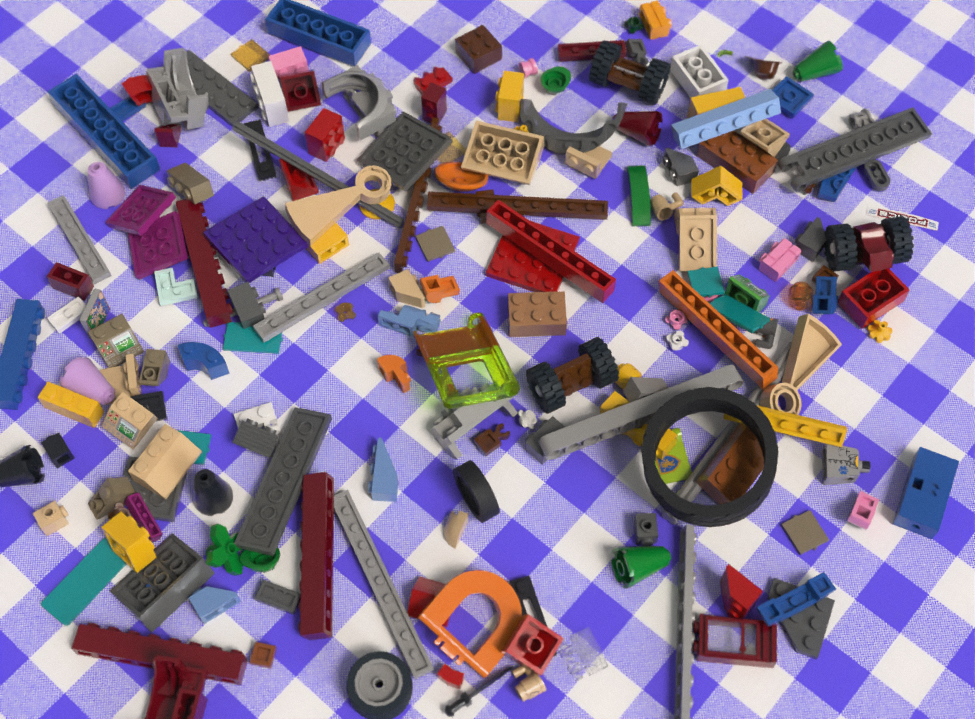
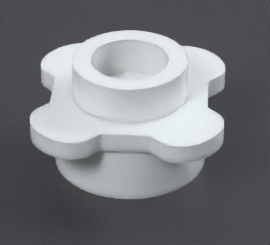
(677, 345)
(527, 419)

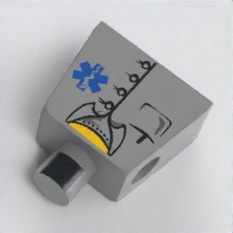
(842, 465)

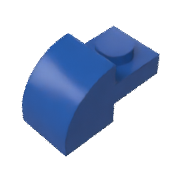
(825, 299)

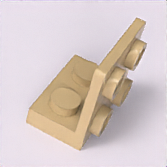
(124, 377)

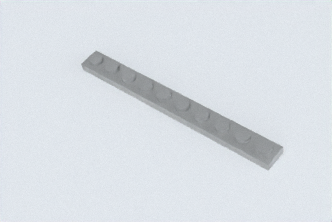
(382, 586)
(685, 620)

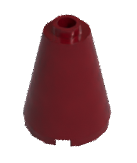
(641, 125)

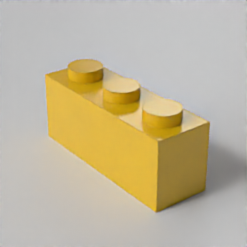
(71, 404)

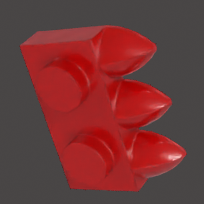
(438, 76)

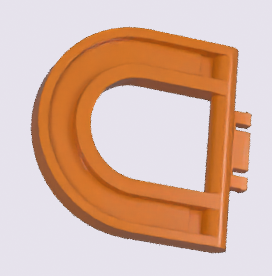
(452, 595)

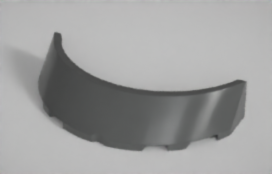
(559, 140)

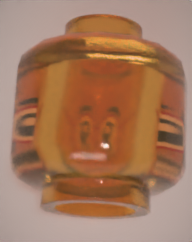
(800, 296)

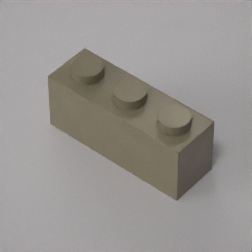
(189, 183)

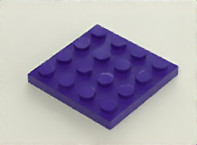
(255, 239)

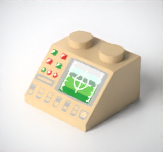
(128, 420)

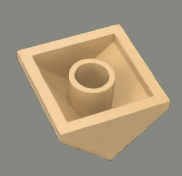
(766, 136)

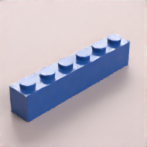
(18, 351)

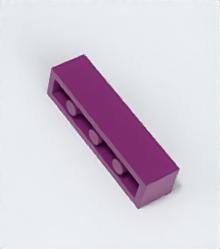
(143, 516)

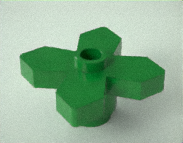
(223, 550)

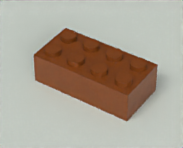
(738, 157)
(733, 467)

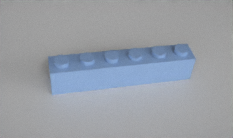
(726, 118)

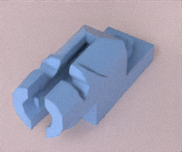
(409, 320)

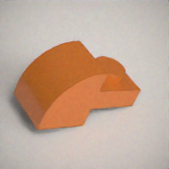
(438, 288)
(394, 368)

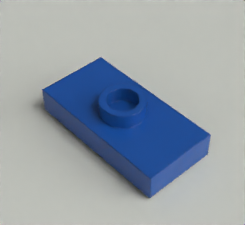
(127, 108)

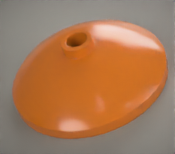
(459, 179)

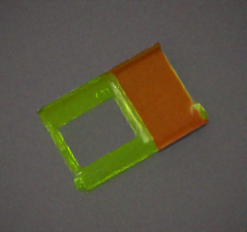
(462, 347)

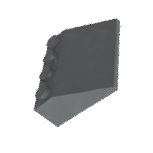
(173, 577)

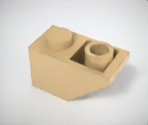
(406, 289)

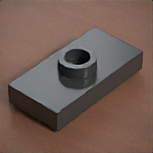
(278, 597)

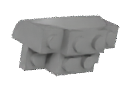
(466, 419)

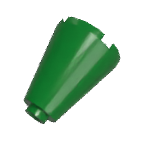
(819, 63)
(638, 562)

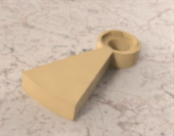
(318, 213)
(809, 350)

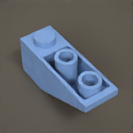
(385, 479)

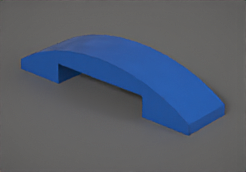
(796, 600)

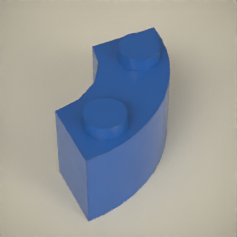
(203, 358)

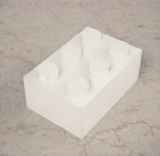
(698, 72)
(269, 93)

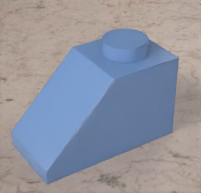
(212, 602)

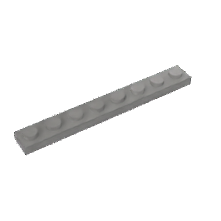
(321, 297)

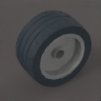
(382, 670)

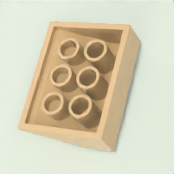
(503, 152)

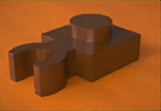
(490, 441)

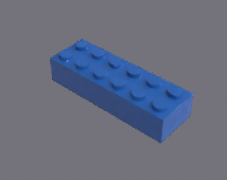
(318, 31)

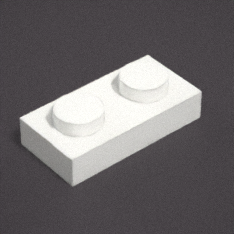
(67, 315)

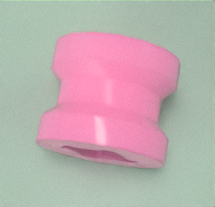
(528, 67)

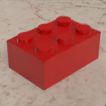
(873, 296)

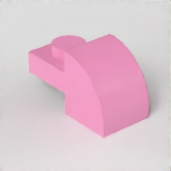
(863, 510)

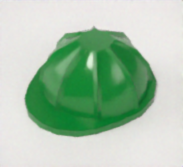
(556, 79)
(258, 561)

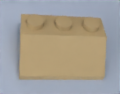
(164, 461)

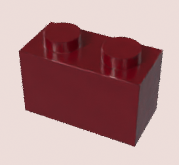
(434, 102)
(70, 281)

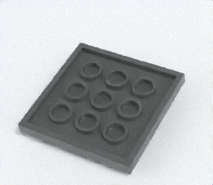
(406, 150)

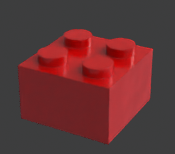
(325, 135)

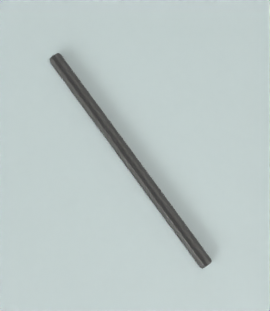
(312, 171)

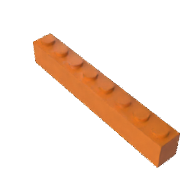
(718, 330)

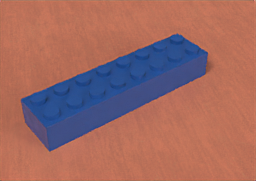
(104, 131)

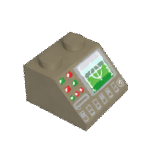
(115, 341)

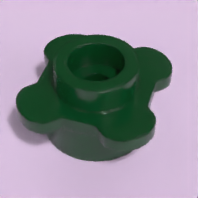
(633, 24)

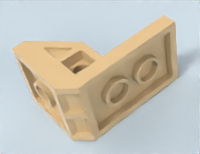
(696, 237)

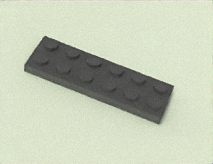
(223, 96)

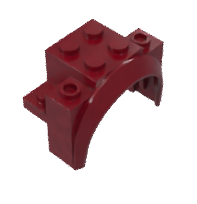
(176, 690)

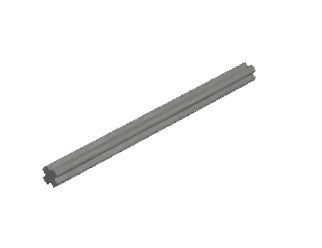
(690, 488)

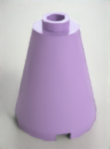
(104, 186)
(87, 380)

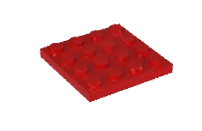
(521, 269)

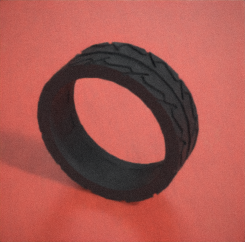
(720, 401)

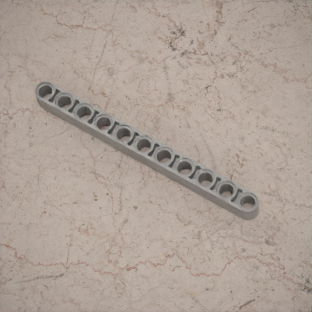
(629, 415)

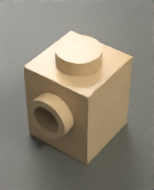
(51, 518)

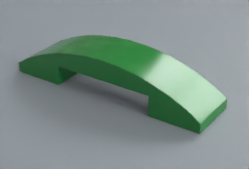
(639, 195)

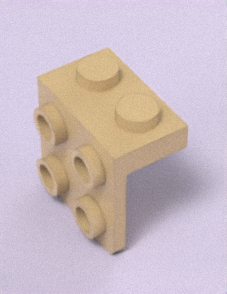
(590, 162)

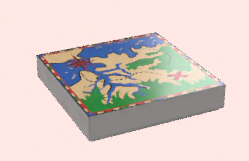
(95, 311)

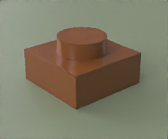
(263, 655)

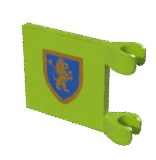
(675, 464)

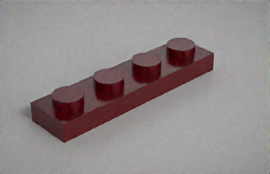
(584, 50)

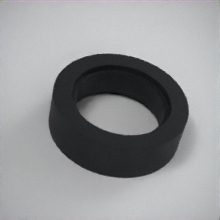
(476, 491)

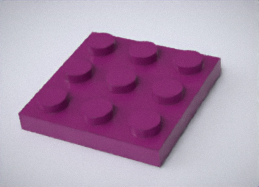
(140, 210)
(159, 246)

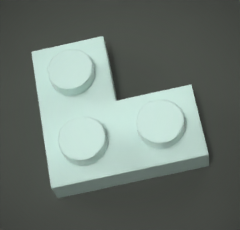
(172, 292)

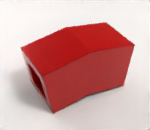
(450, 676)

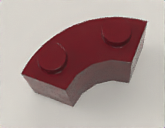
(871, 240)

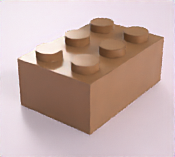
(537, 314)

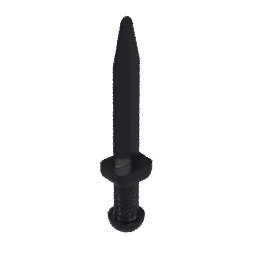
(465, 699)

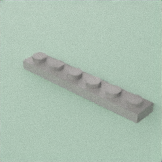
(79, 239)

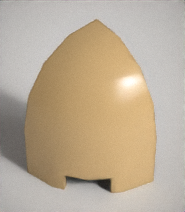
(455, 527)

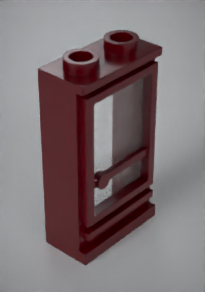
(735, 641)

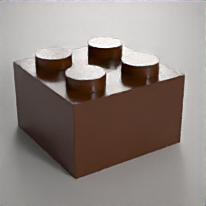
(478, 49)

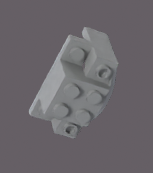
(174, 92)
(371, 104)

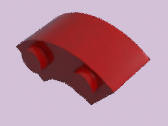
(139, 89)

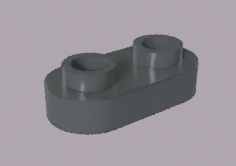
(876, 176)

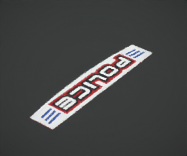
(912, 219)

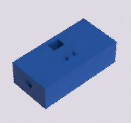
(926, 493)

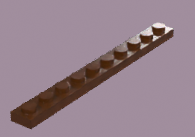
(522, 204)
(413, 214)

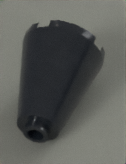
(21, 468)
(211, 493)

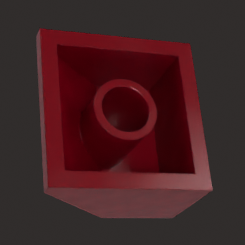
(300, 90)

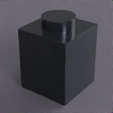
(57, 450)

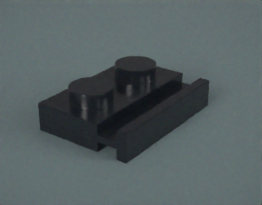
(154, 403)

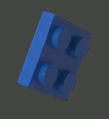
(792, 96)

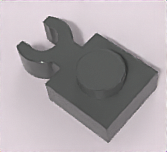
(637, 50)

